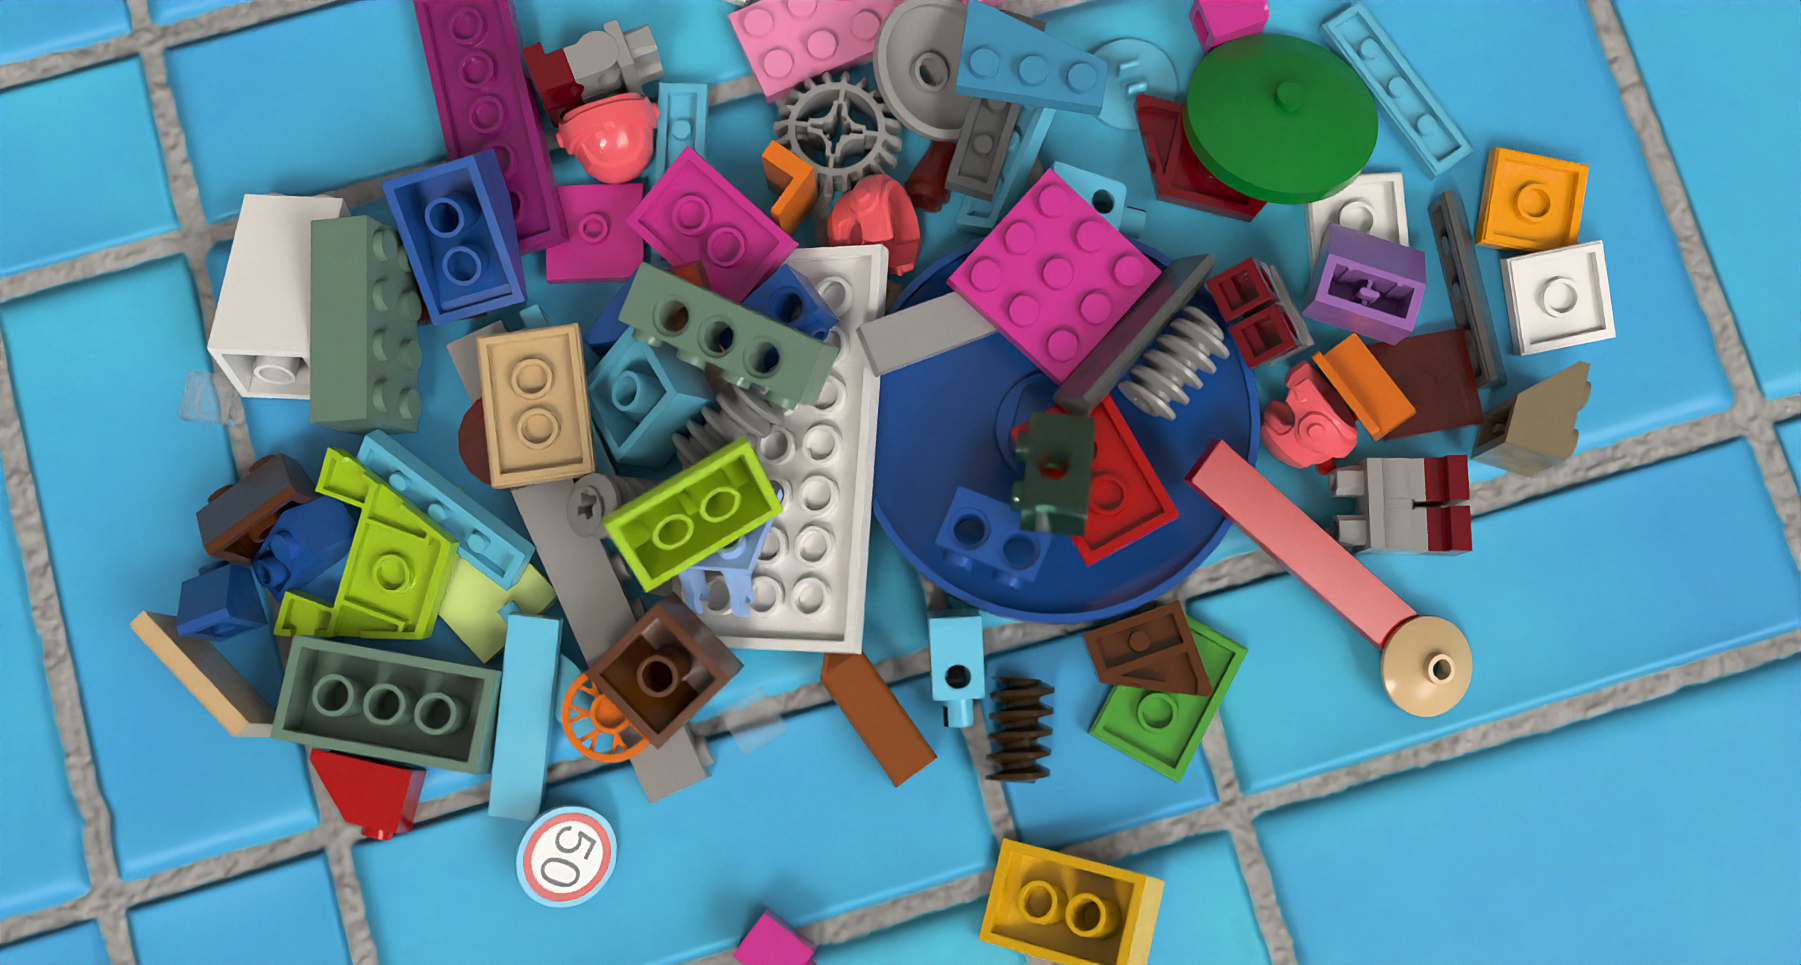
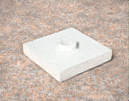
(1558, 297)

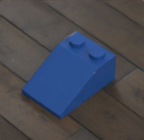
(459, 236)

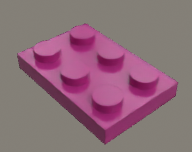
(703, 216)

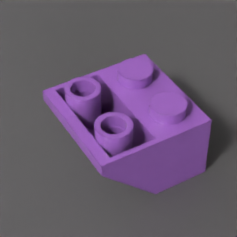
(1366, 285)

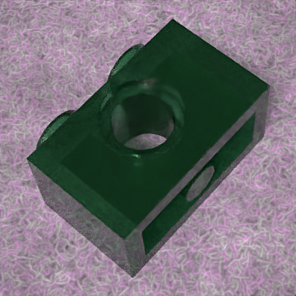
(1060, 503)

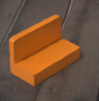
(793, 182)
(1364, 386)

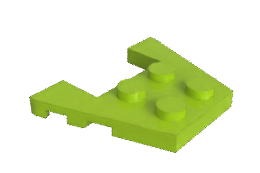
(392, 570)

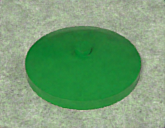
(1279, 118)

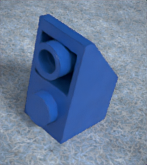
(304, 545)

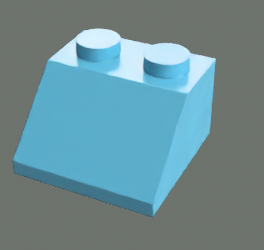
(644, 397)

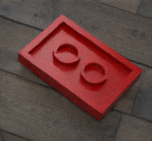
(1123, 490)

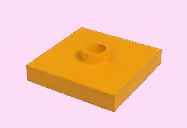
(1530, 202)

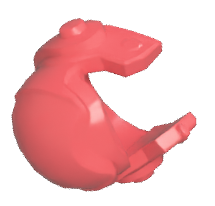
(611, 136)
(877, 214)
(1311, 422)

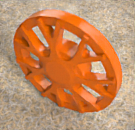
(604, 717)

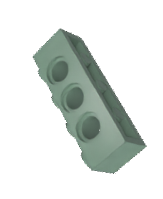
(659, 296)

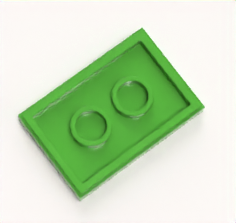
(1165, 726)

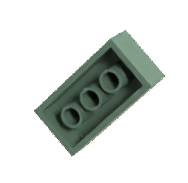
(363, 328)
(389, 705)

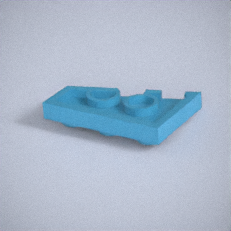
(1025, 65)

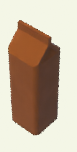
(876, 715)

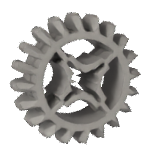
(856, 139)

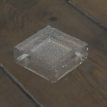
(209, 399)
(753, 720)

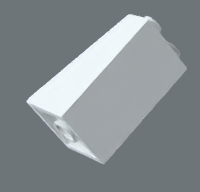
(265, 296)

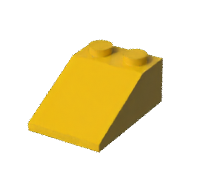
(1070, 908)

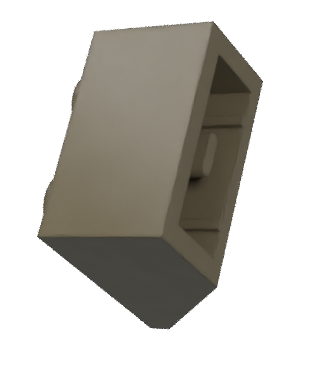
(1534, 425)

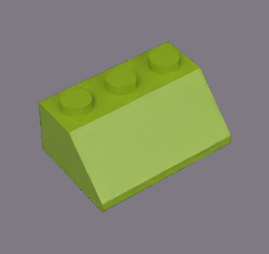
(693, 514)

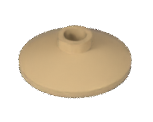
(1409, 664)

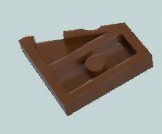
(1149, 653)

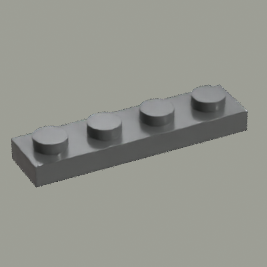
(984, 140)

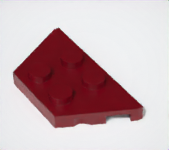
(1177, 171)

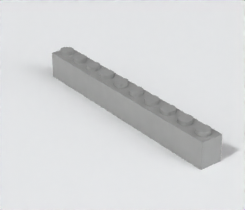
(592, 595)

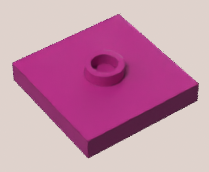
(599, 241)

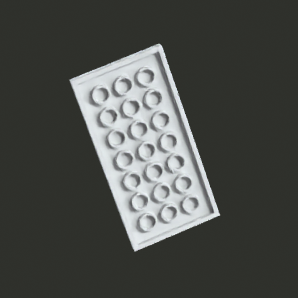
(823, 459)

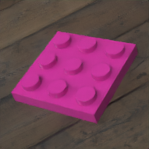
(1054, 277)

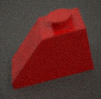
(370, 791)

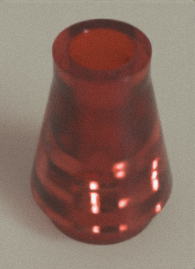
(928, 178)

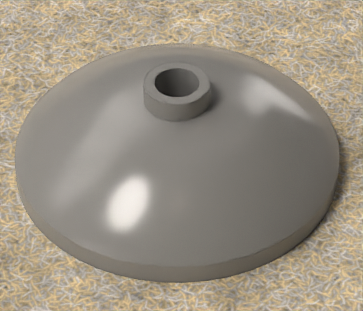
(928, 40)

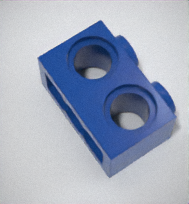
(778, 300)
(1000, 527)

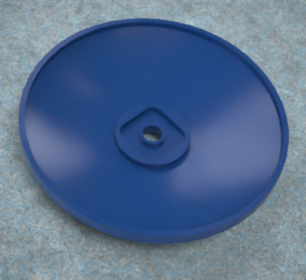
(952, 426)

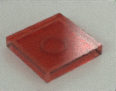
(1435, 379)

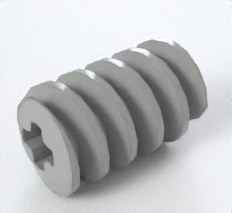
(1175, 364)
(740, 416)
(598, 496)

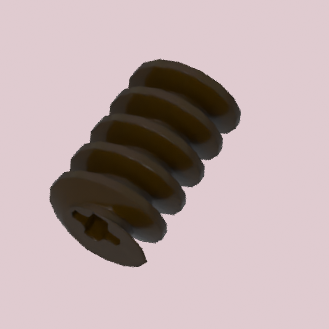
(1020, 730)

